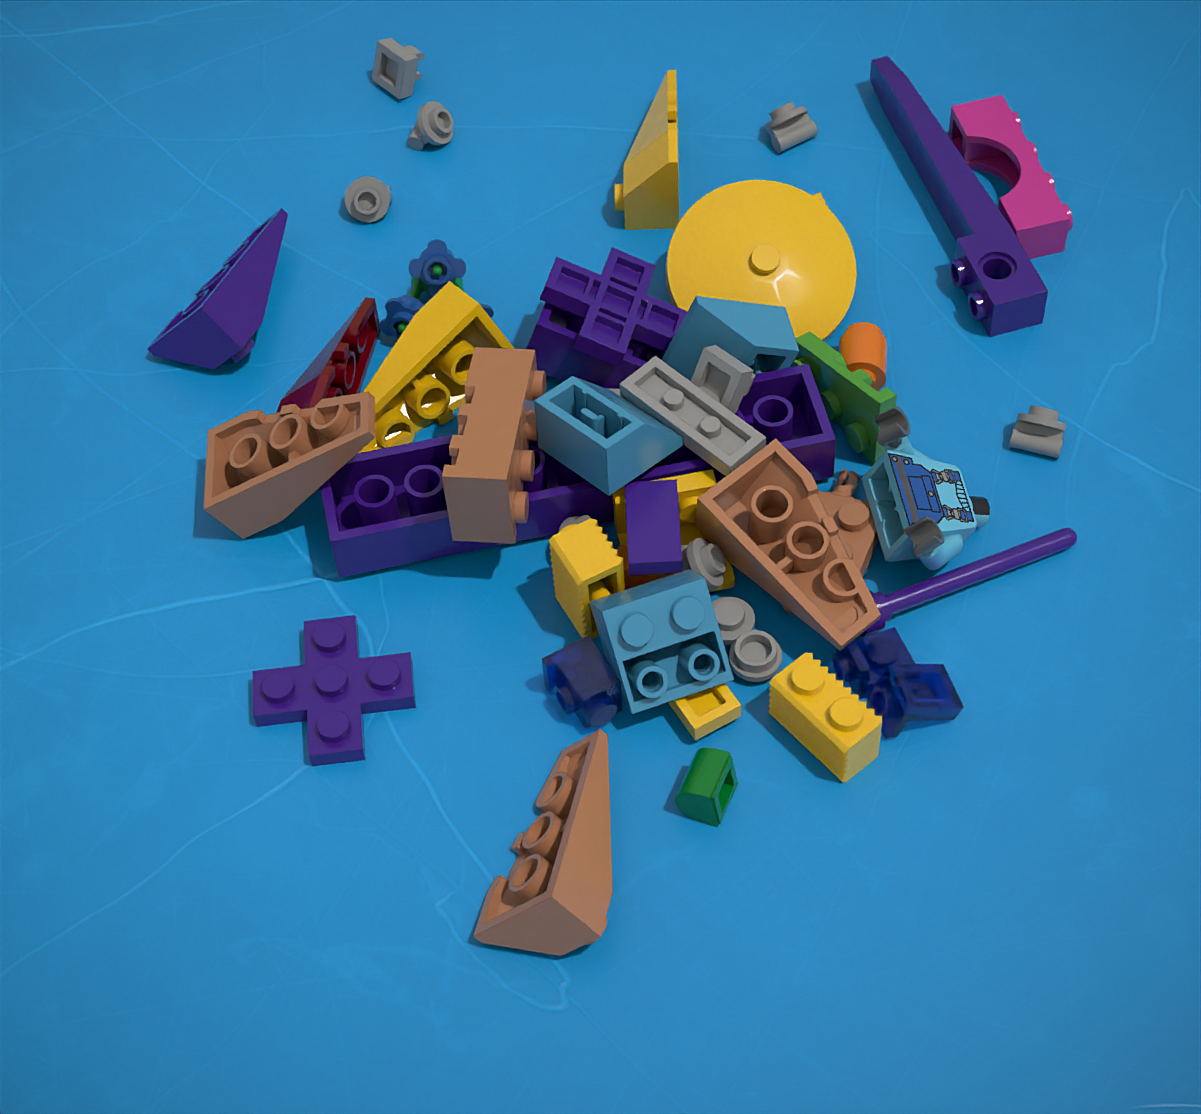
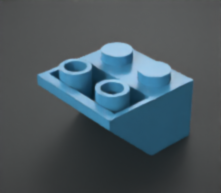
(748, 331)
(600, 434)
(662, 640)

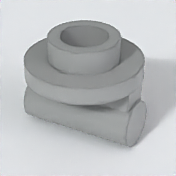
(432, 126)
(790, 126)
(368, 199)
(1039, 432)
(705, 560)

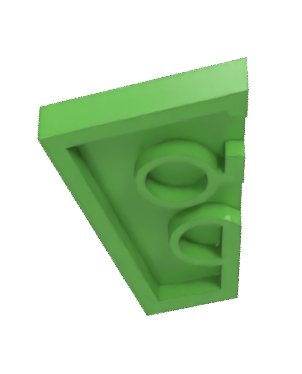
(846, 394)

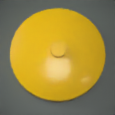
(764, 248)

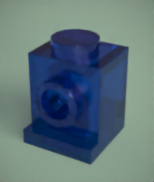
(583, 683)

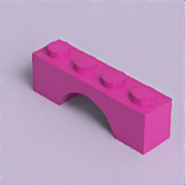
(994, 142)

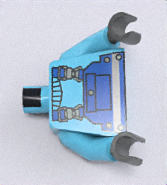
(918, 501)

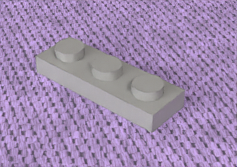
(702, 421)

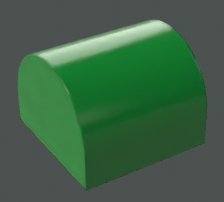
(707, 786)

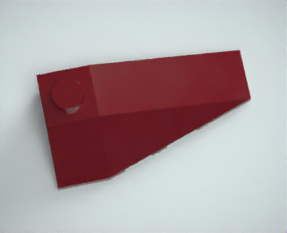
(342, 362)

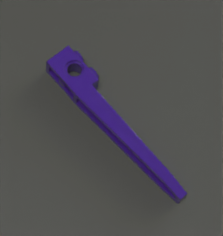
(988, 258)

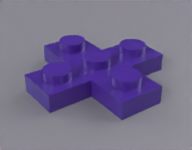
(612, 305)
(333, 690)

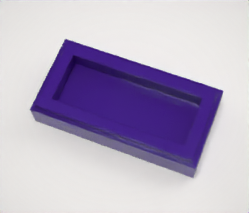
(653, 527)

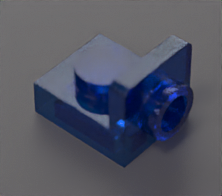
(867, 659)
(913, 694)

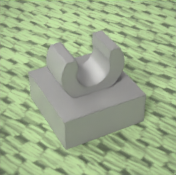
(396, 67)
(723, 377)

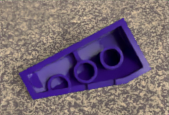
(228, 305)
(554, 343)

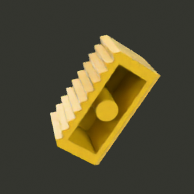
(584, 571)
(825, 716)

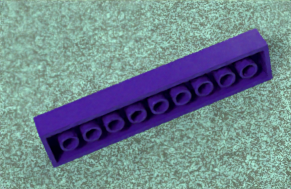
(393, 508)

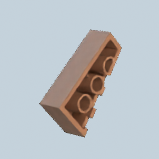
(493, 446)

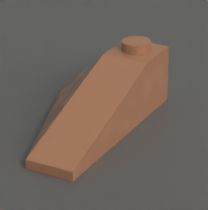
(273, 462)
(784, 540)
(564, 862)

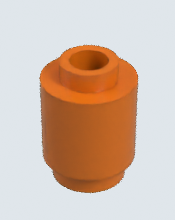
(865, 348)

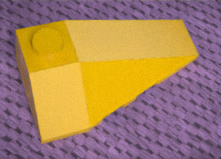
(651, 168)
(429, 366)

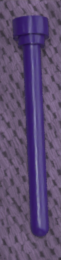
(969, 575)

